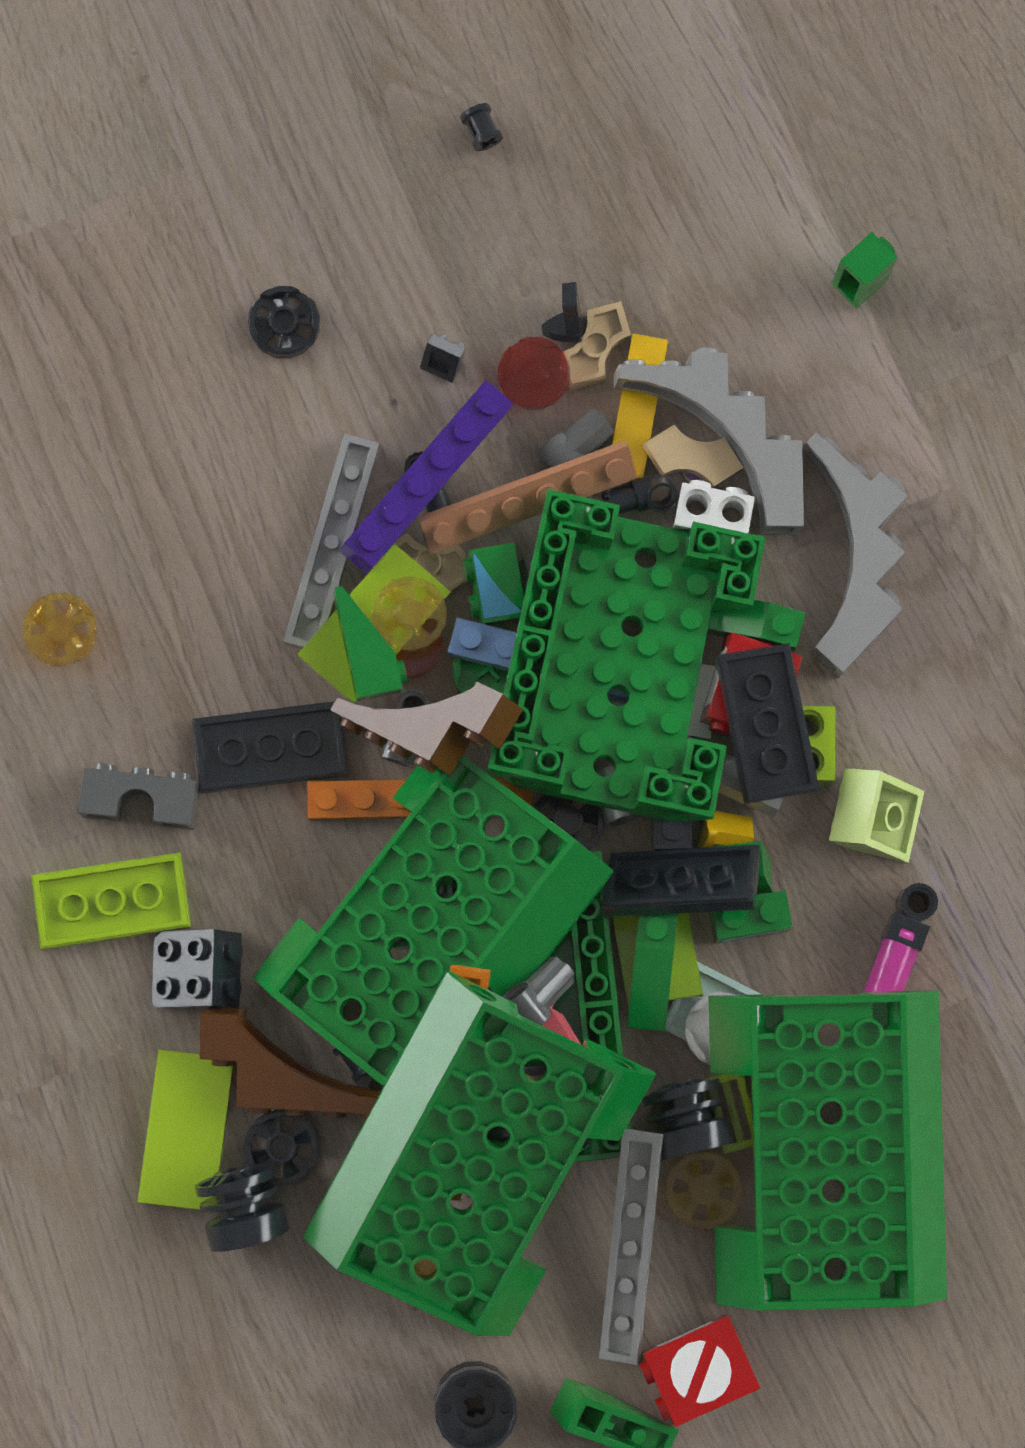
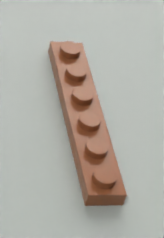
(525, 497)

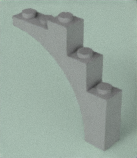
(702, 389)
(872, 555)

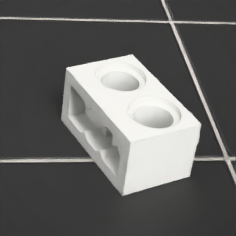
(715, 503)

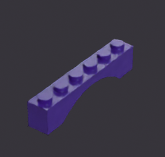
(426, 477)

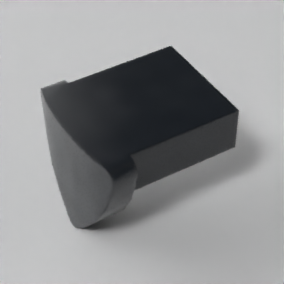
(568, 324)

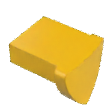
(726, 830)

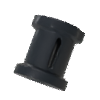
(481, 127)

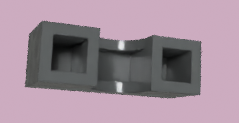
(107, 790)

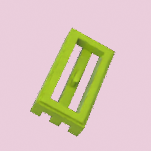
(743, 1091)

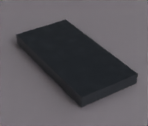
(766, 723)
(269, 747)
(682, 881)

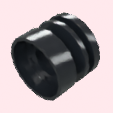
(689, 1117)
(243, 1212)
(480, 1427)

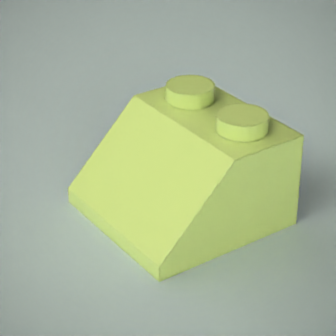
(876, 814)

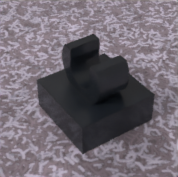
(442, 357)

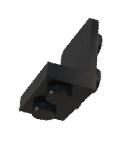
(197, 969)

